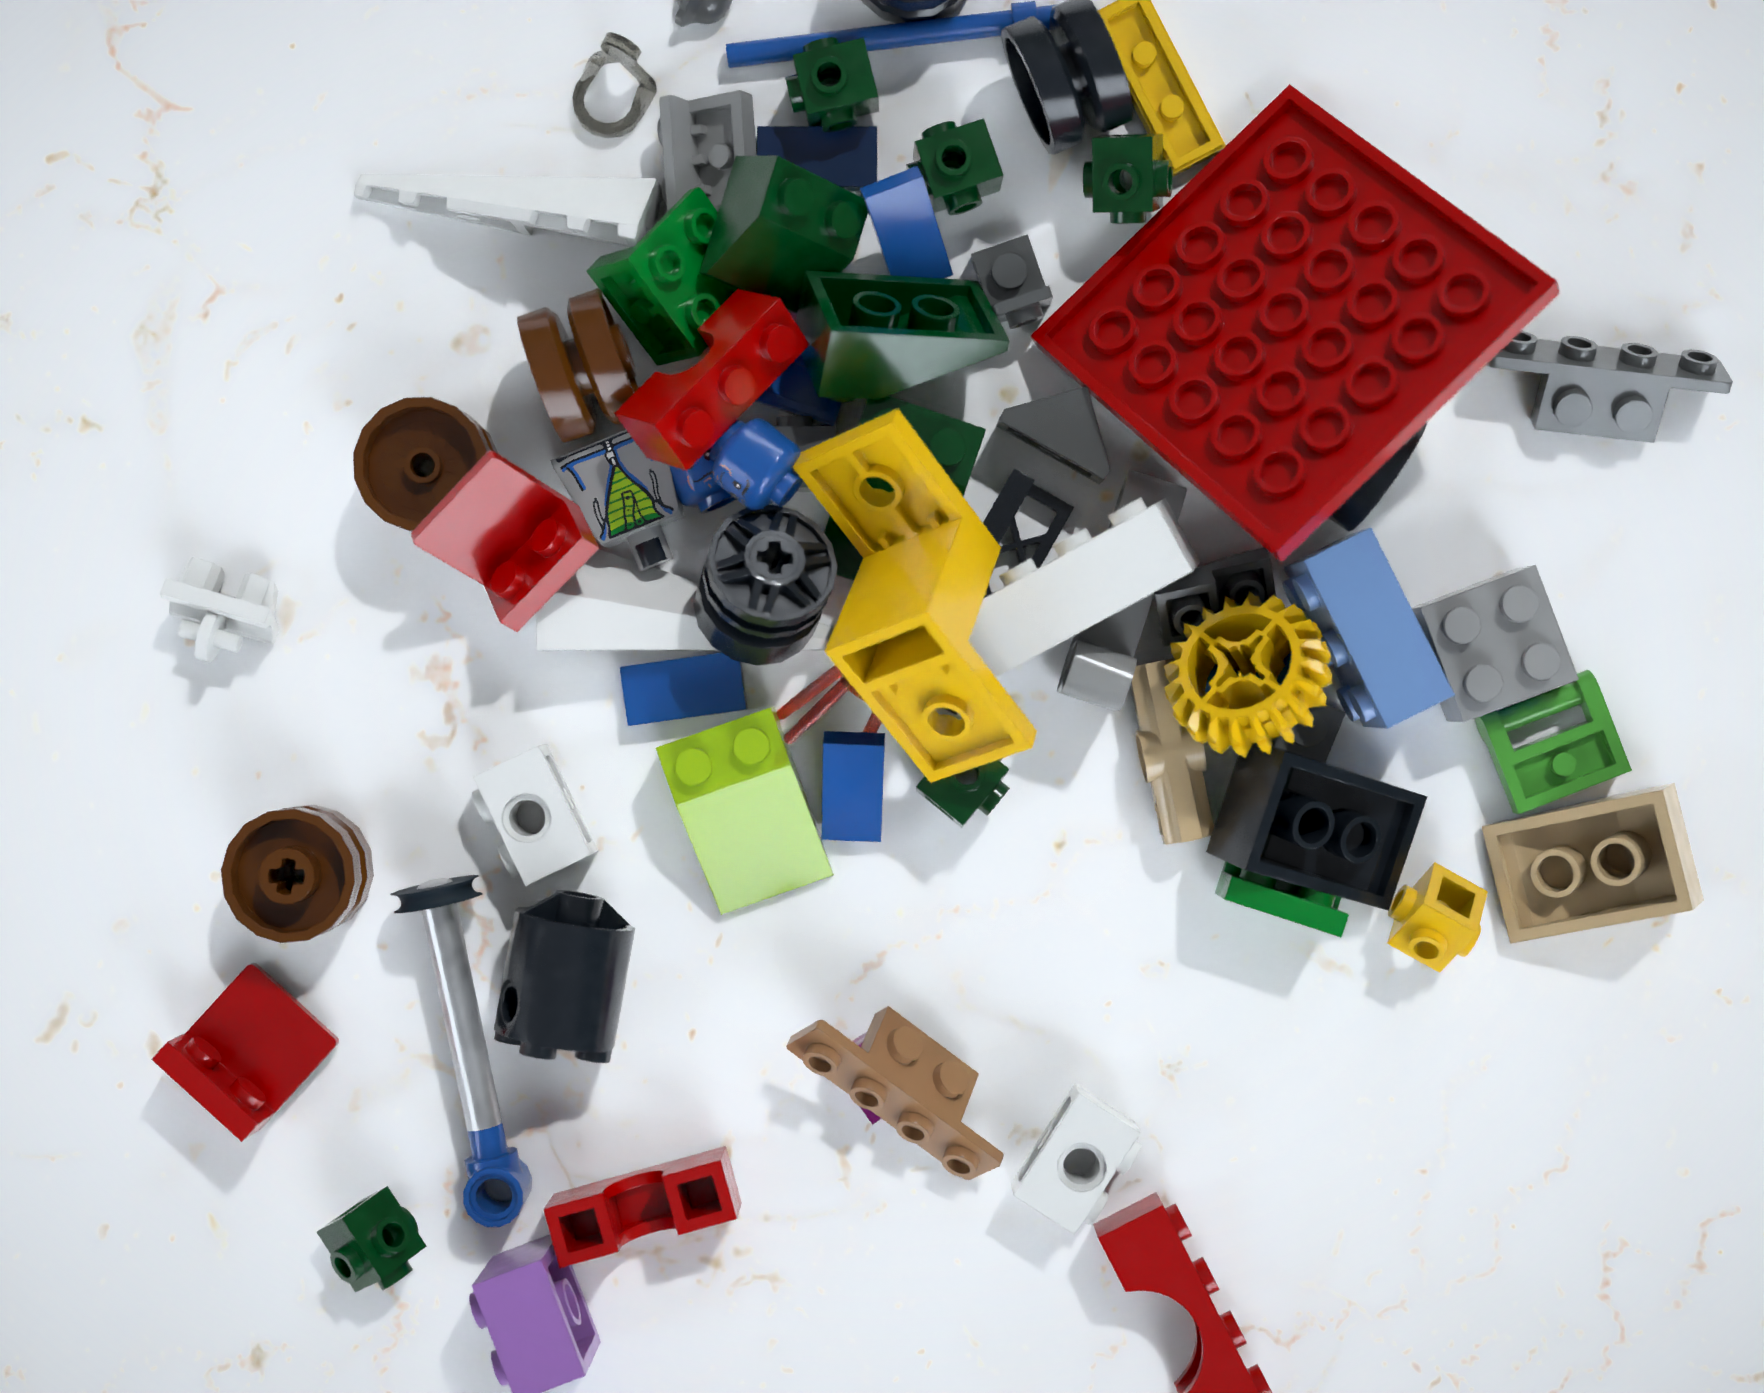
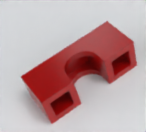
(687, 412)
(670, 1195)

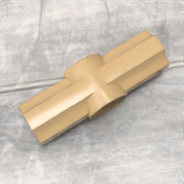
(1170, 760)

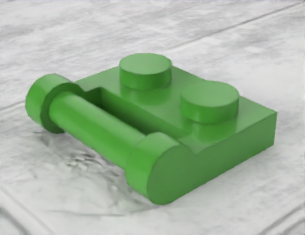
(1562, 760)

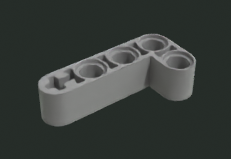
(1102, 656)

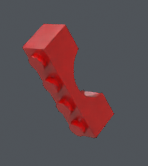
(1150, 1256)

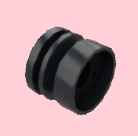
(759, 613)

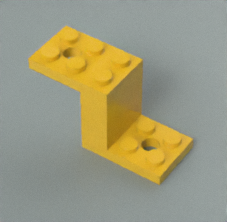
(914, 598)

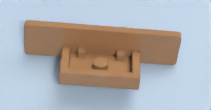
(906, 1083)

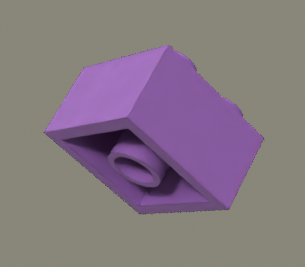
(534, 1318)

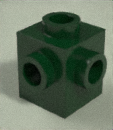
(836, 63)
(1143, 159)
(974, 164)
(961, 800)
(372, 1241)

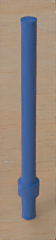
(890, 35)

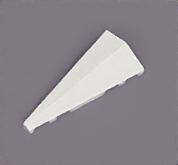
(586, 207)
(625, 609)

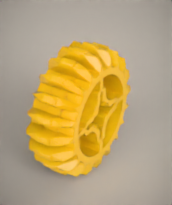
(1246, 708)

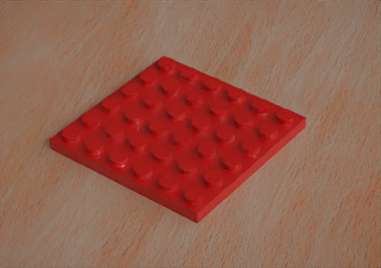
(1292, 319)

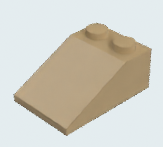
(1593, 864)

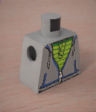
(622, 496)

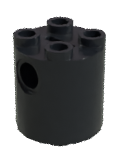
(564, 977)

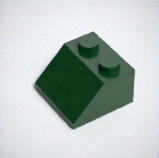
(780, 224)

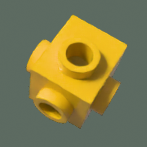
(1437, 917)

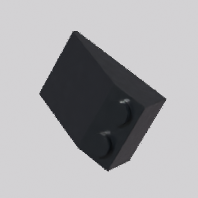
(1316, 825)

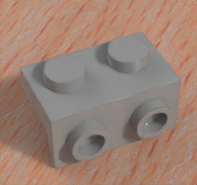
(702, 142)

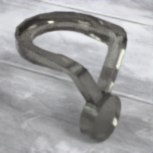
(614, 49)

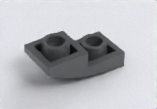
(1207, 587)

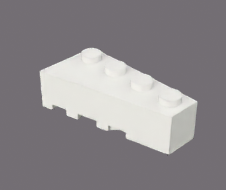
(1081, 585)

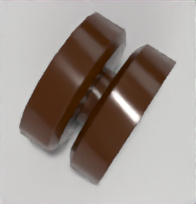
(576, 367)
(398, 443)
(262, 880)

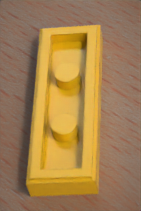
(1161, 84)

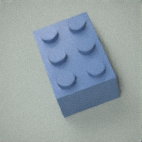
(1369, 631)

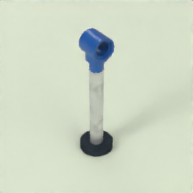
(469, 1051)

